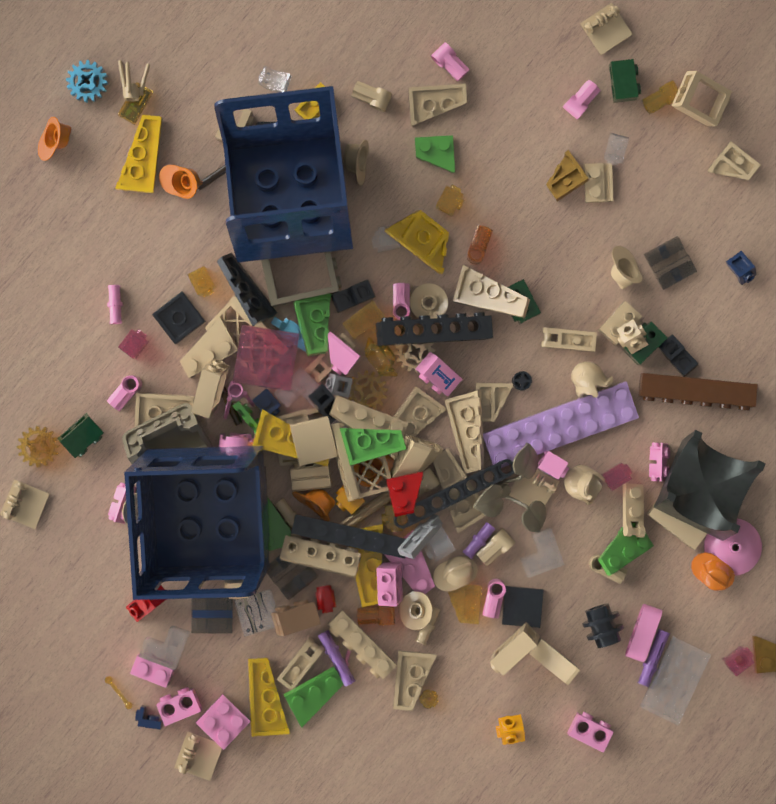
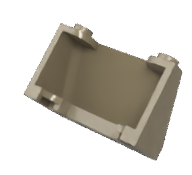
(166, 431)

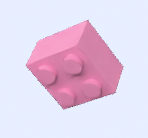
(222, 722)

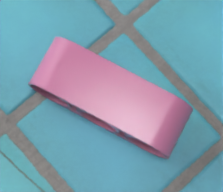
(643, 633)

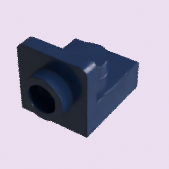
(742, 268)
(267, 402)
(151, 721)

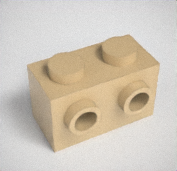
(622, 315)

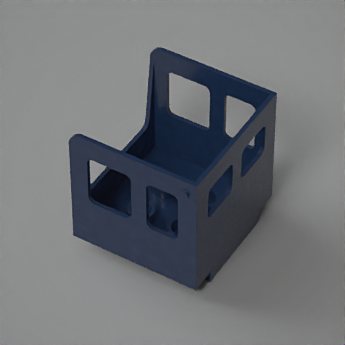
(285, 178)
(198, 521)

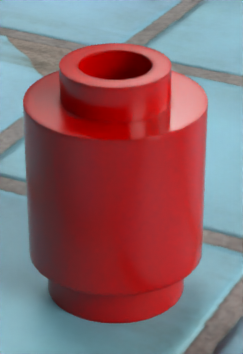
(325, 598)

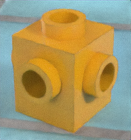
(510, 729)

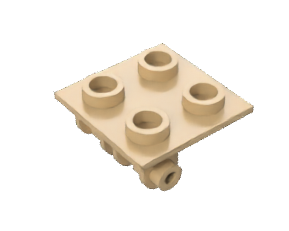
(606, 28)
(537, 488)
(24, 504)
(198, 756)

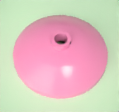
(748, 550)

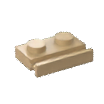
(600, 182)

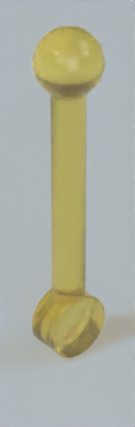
(108, 680)

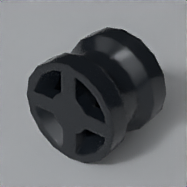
(523, 378)

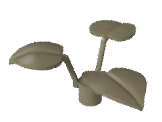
(491, 500)

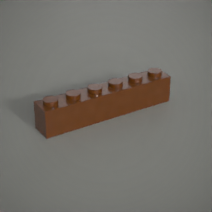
(698, 390)

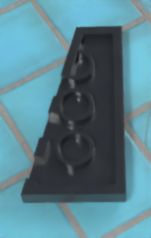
(247, 292)

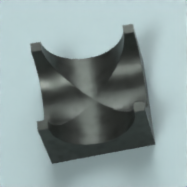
(706, 487)

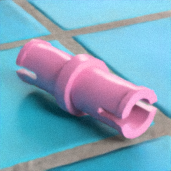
(115, 304)

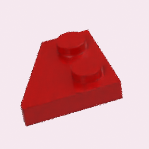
(404, 492)

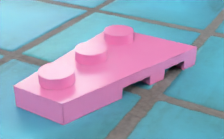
(415, 571)

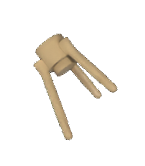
(130, 90)

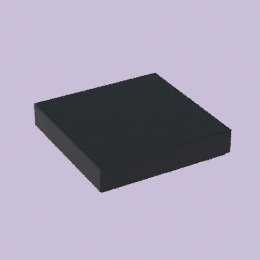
(178, 317)
(522, 606)

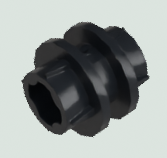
(603, 625)

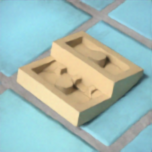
(313, 440)

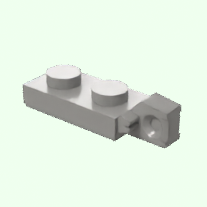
(420, 537)

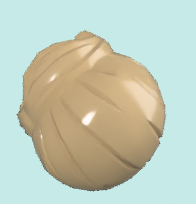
(588, 377)
(583, 483)

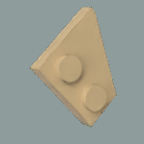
(734, 163)

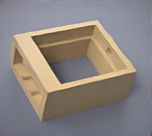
(687, 91)
(210, 388)
(514, 649)

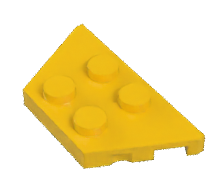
(422, 238)

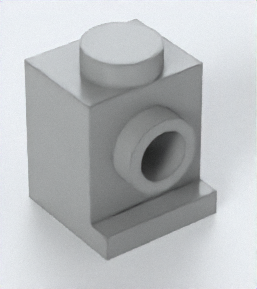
(335, 382)

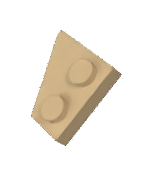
(492, 398)

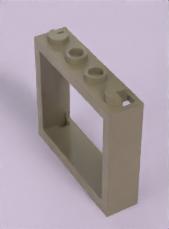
(275, 301)

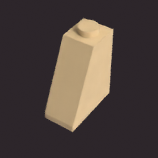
(554, 661)

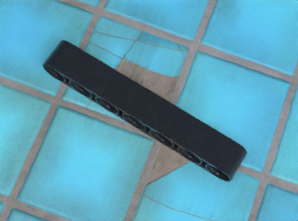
(461, 486)

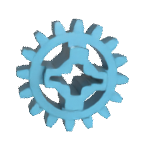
(92, 76)

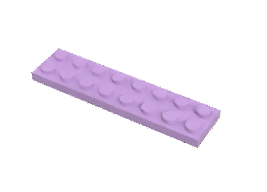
(562, 424)

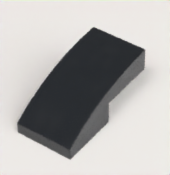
(353, 296)
(678, 356)
(323, 401)

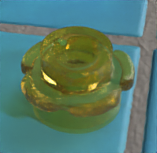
(428, 704)

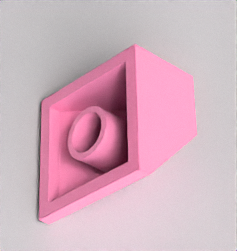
(341, 355)

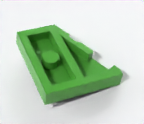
(437, 151)

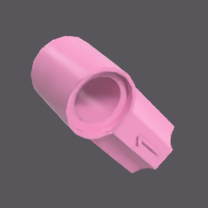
(447, 59)
(579, 103)
(401, 298)
(124, 393)
(493, 600)

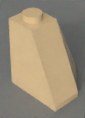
(416, 457)

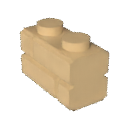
(310, 477)

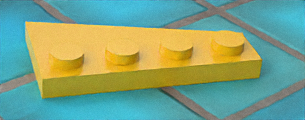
(265, 705)

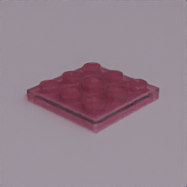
(266, 358)

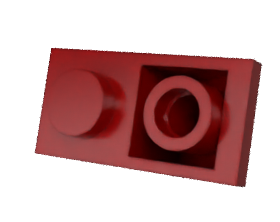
(140, 608)

